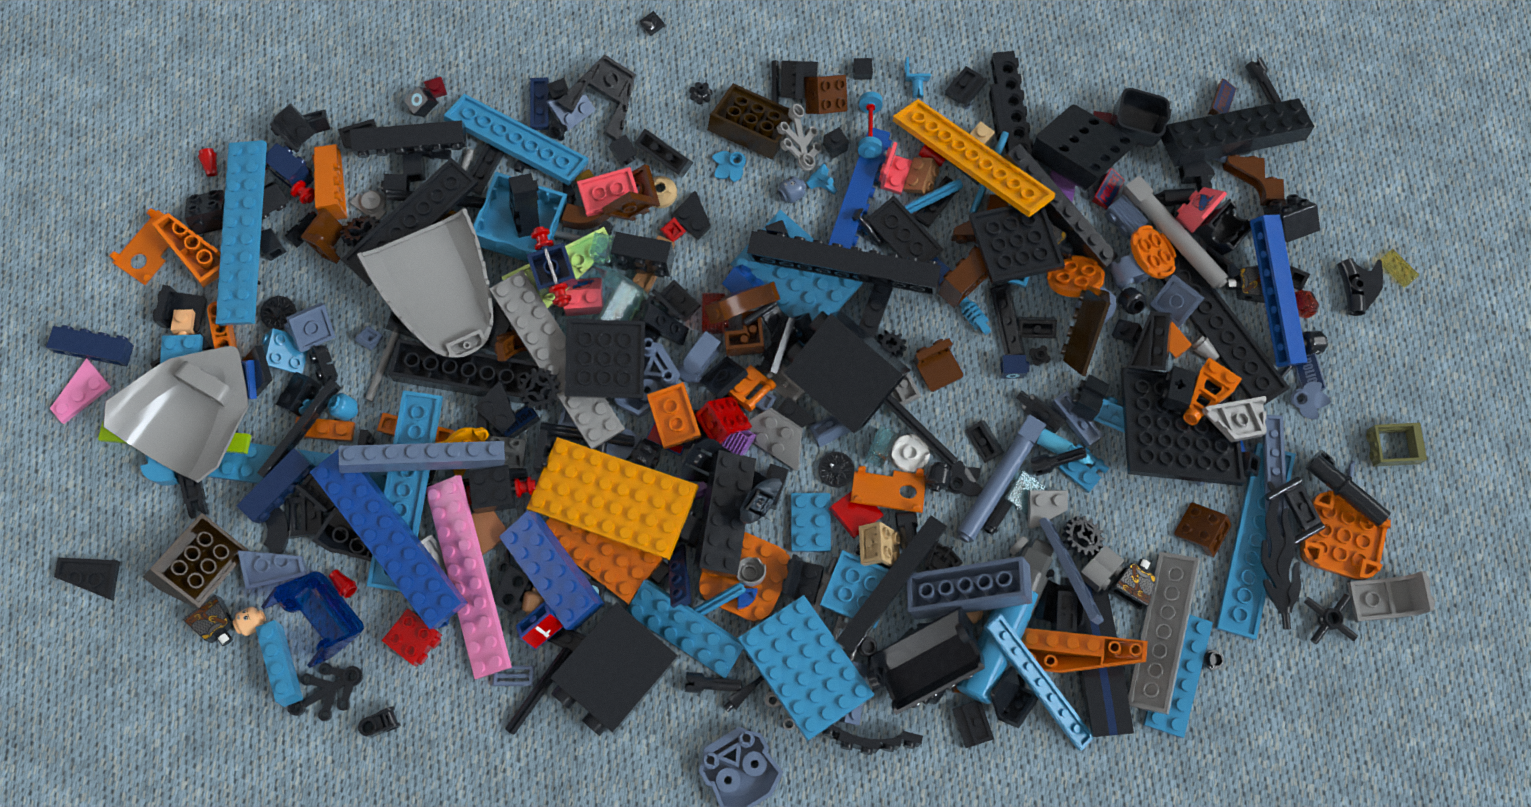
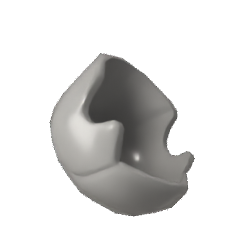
(751, 571)

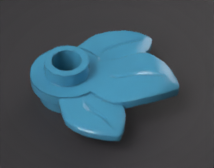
(727, 167)

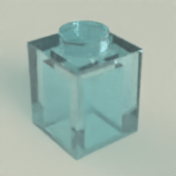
(601, 248)

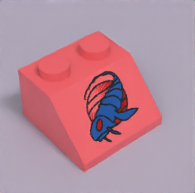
(1199, 207)
(586, 297)

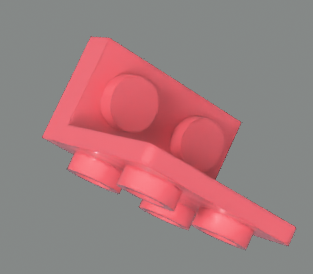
(894, 171)

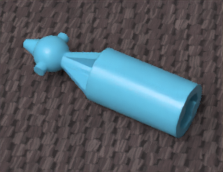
(1058, 445)

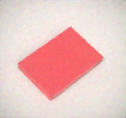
(604, 189)

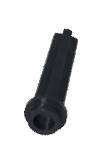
(998, 515)

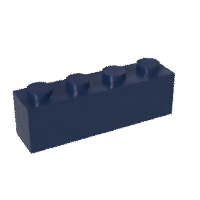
(88, 345)
(276, 486)

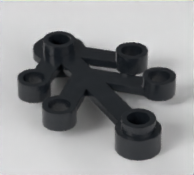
(328, 690)

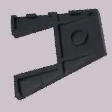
(612, 82)

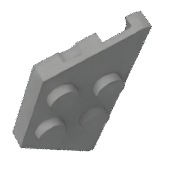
(1239, 419)
(778, 436)

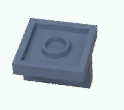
(310, 327)

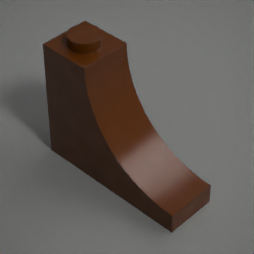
(741, 301)

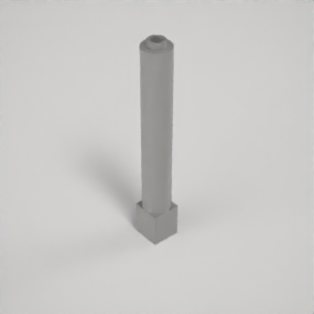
(1142, 196)

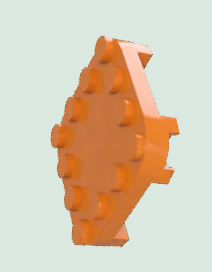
(1349, 542)
(768, 590)

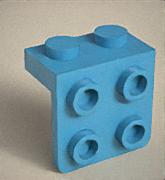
(282, 351)

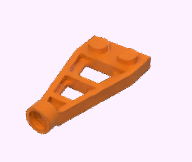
(1220, 377)

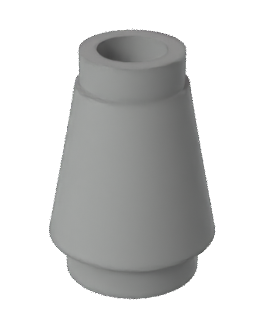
(1205, 348)

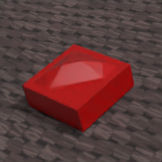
(672, 230)

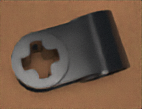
(380, 721)

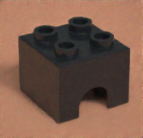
(1297, 216)
(1223, 228)

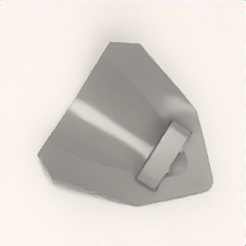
(183, 411)

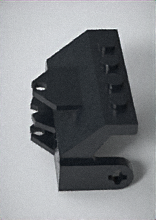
(926, 660)

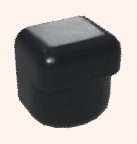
(1141, 115)

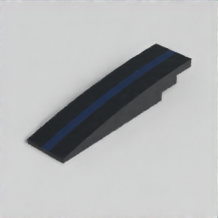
(1105, 687)

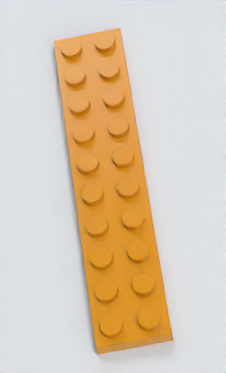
(974, 158)

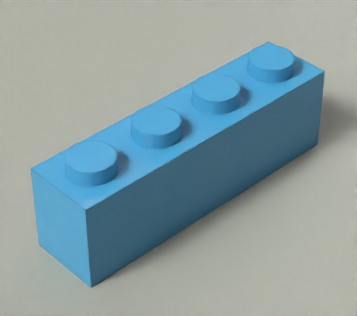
(279, 663)

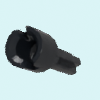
(1258, 72)
(1045, 464)
(701, 682)

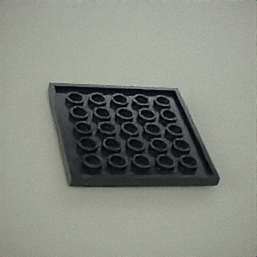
(1167, 446)

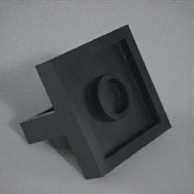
(793, 77)

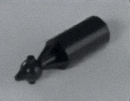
(1175, 196)

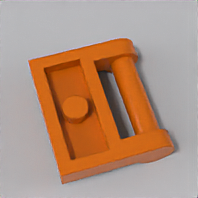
(748, 384)

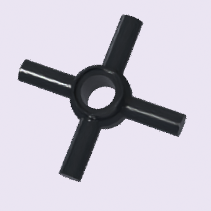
(1337, 616)

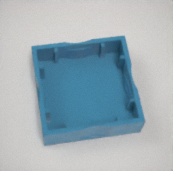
(496, 225)

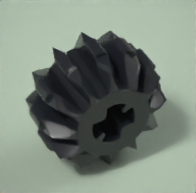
(898, 343)

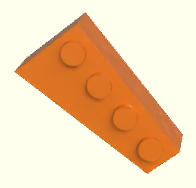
(329, 181)

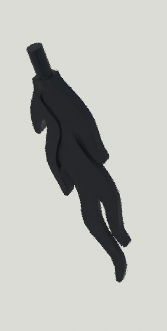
(1277, 566)

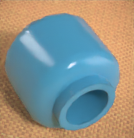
(342, 407)

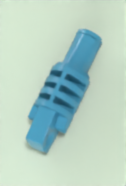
(974, 315)

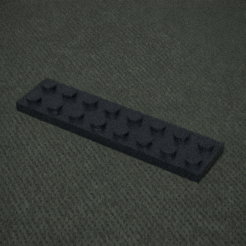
(421, 209)

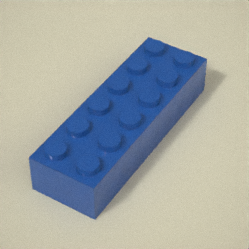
(551, 570)

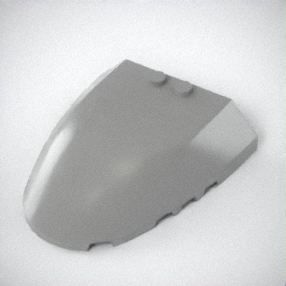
(436, 285)

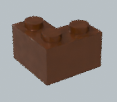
(745, 341)

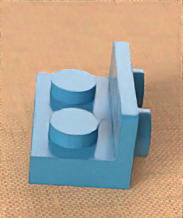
(1111, 414)

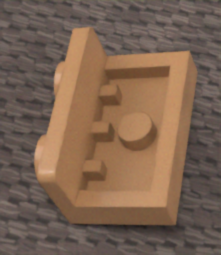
(921, 176)

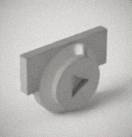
(370, 203)

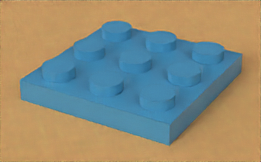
(851, 585)

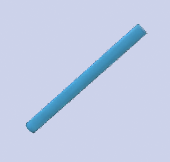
(982, 189)

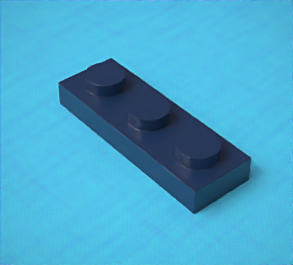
(538, 106)

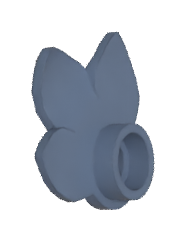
(1312, 399)

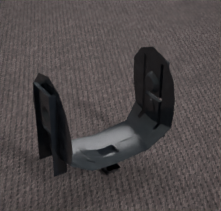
(762, 492)

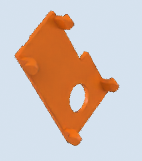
(145, 242)
(884, 490)

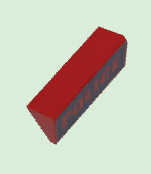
(1108, 189)

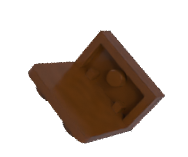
(937, 365)

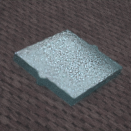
(1019, 492)

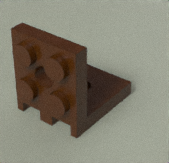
(635, 203)

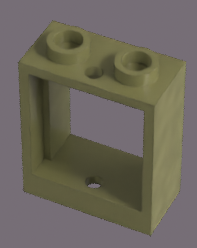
(1414, 441)

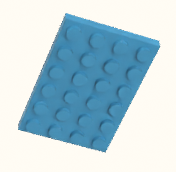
(800, 290)
(805, 667)

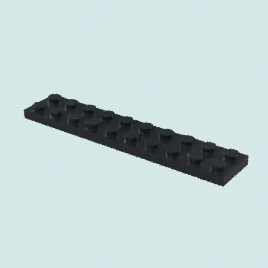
(1229, 337)

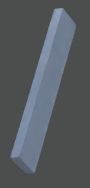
(1071, 571)

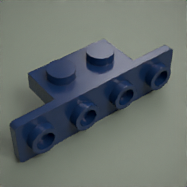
(678, 578)

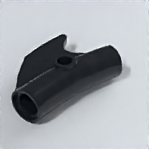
(1360, 285)

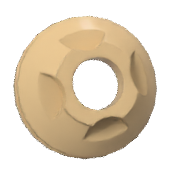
(669, 195)

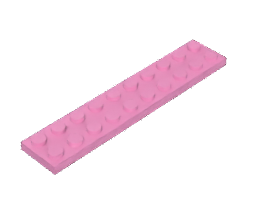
(468, 573)

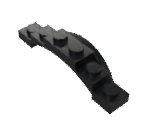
(868, 746)

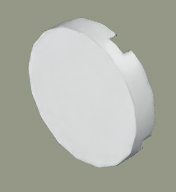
(906, 457)

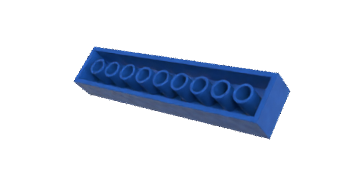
(391, 542)

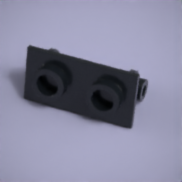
(295, 233)
(320, 357)

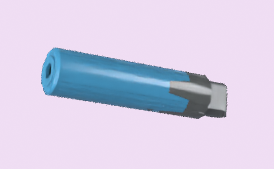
(1018, 617)

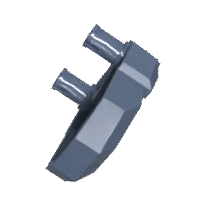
(665, 377)
(748, 784)

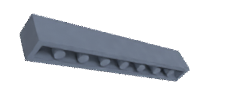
(421, 456)

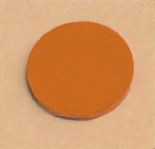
(1153, 252)
(1075, 276)

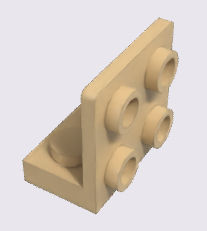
(878, 544)

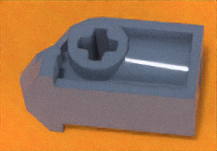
(699, 358)

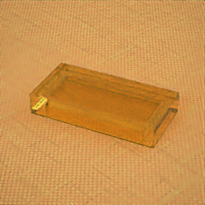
(1398, 268)

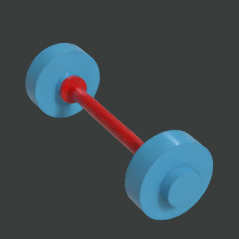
(870, 146)

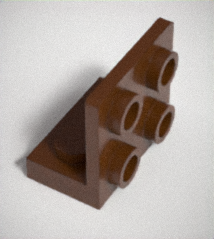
(825, 94)
(323, 235)
(1203, 528)

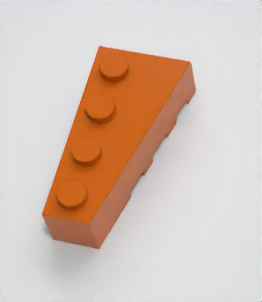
(190, 248)

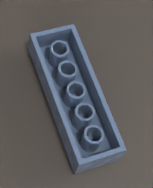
(971, 586)

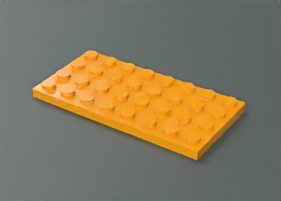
(613, 498)

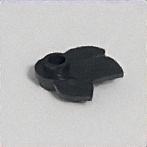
(966, 478)

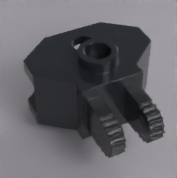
(646, 454)

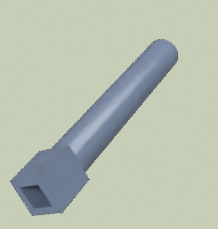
(1000, 479)

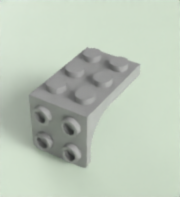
(1391, 597)

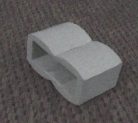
(1102, 568)

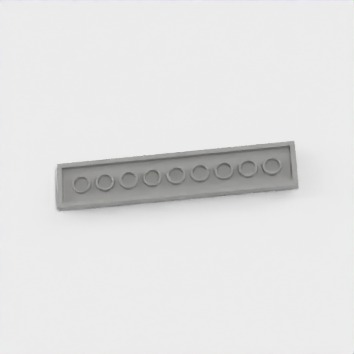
(548, 349)

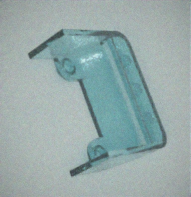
(624, 299)

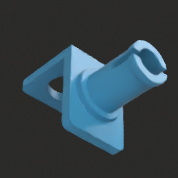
(916, 79)

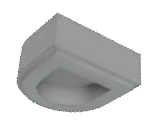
(1018, 545)

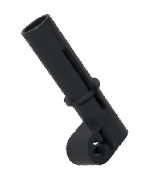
(1323, 468)

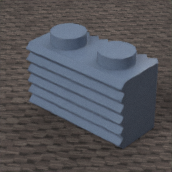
(1126, 216)

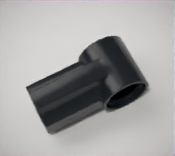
(906, 524)

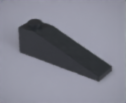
(339, 537)

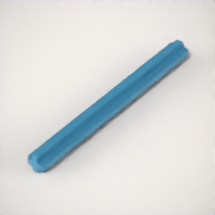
(932, 197)

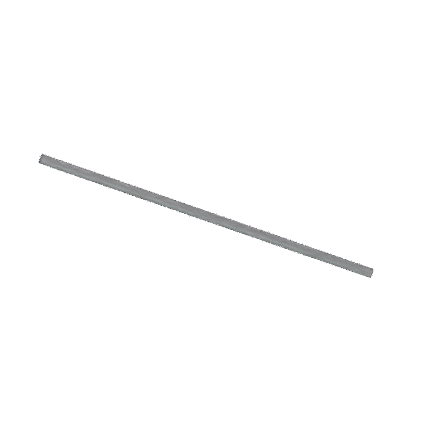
(394, 336)

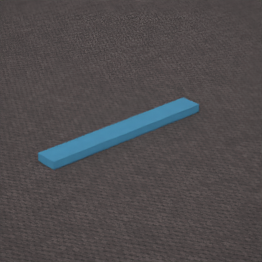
(1038, 681)

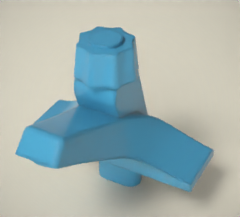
(821, 179)

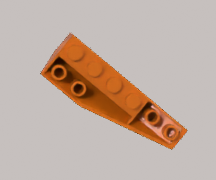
(1077, 652)

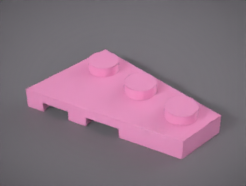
(80, 392)

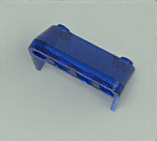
(322, 608)

